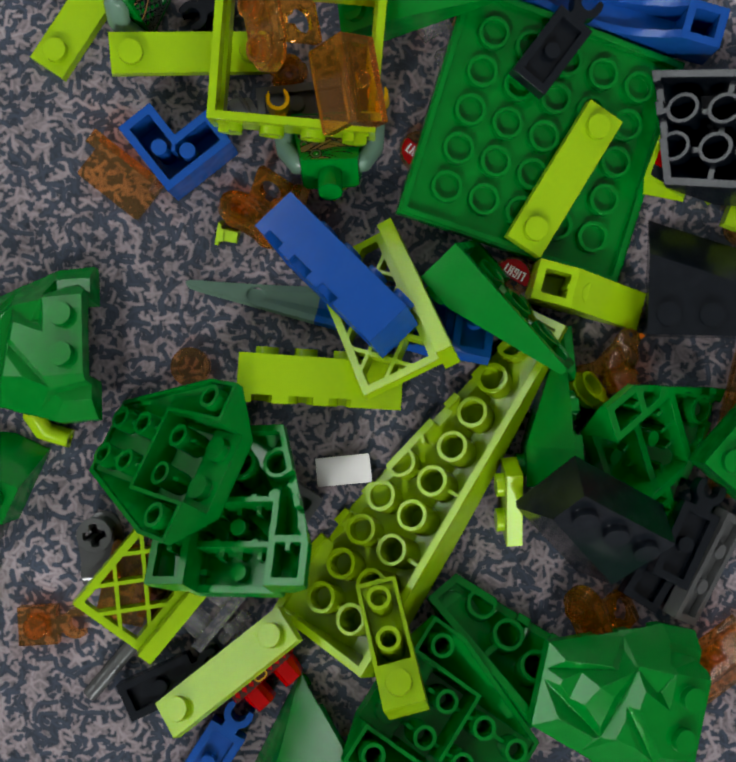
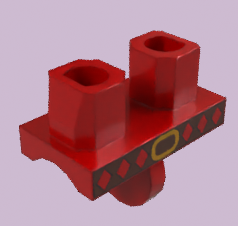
(259, 692)

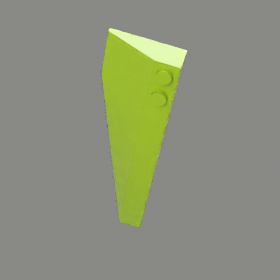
(416, 506)

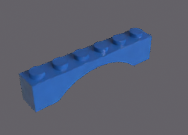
(670, 27)

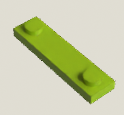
(70, 36)
(173, 54)
(563, 179)
(228, 672)

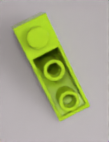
(584, 294)
(391, 648)

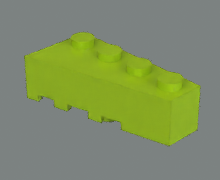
(310, 379)

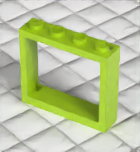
(274, 125)

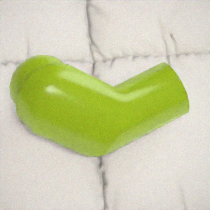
(48, 431)

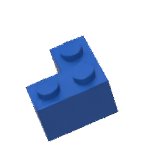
(182, 158)

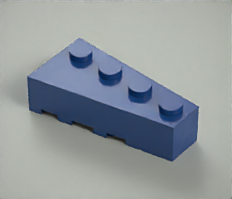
(338, 275)

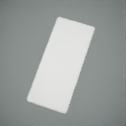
(343, 470)

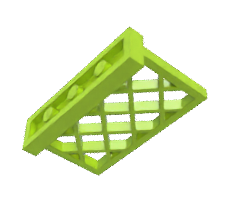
(430, 327)
(160, 627)

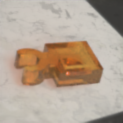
(44, 624)

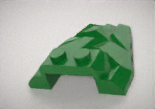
(48, 348)
(256, 543)
(623, 693)

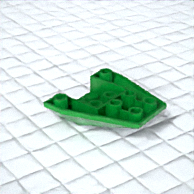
(175, 457)
(466, 718)

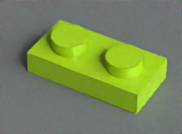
(510, 488)

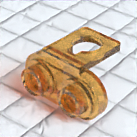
(269, 30)
(246, 210)
(595, 615)

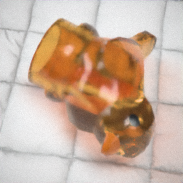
(617, 361)

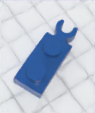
(222, 736)

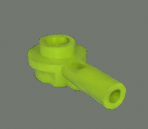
(588, 390)

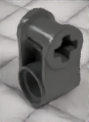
(92, 547)

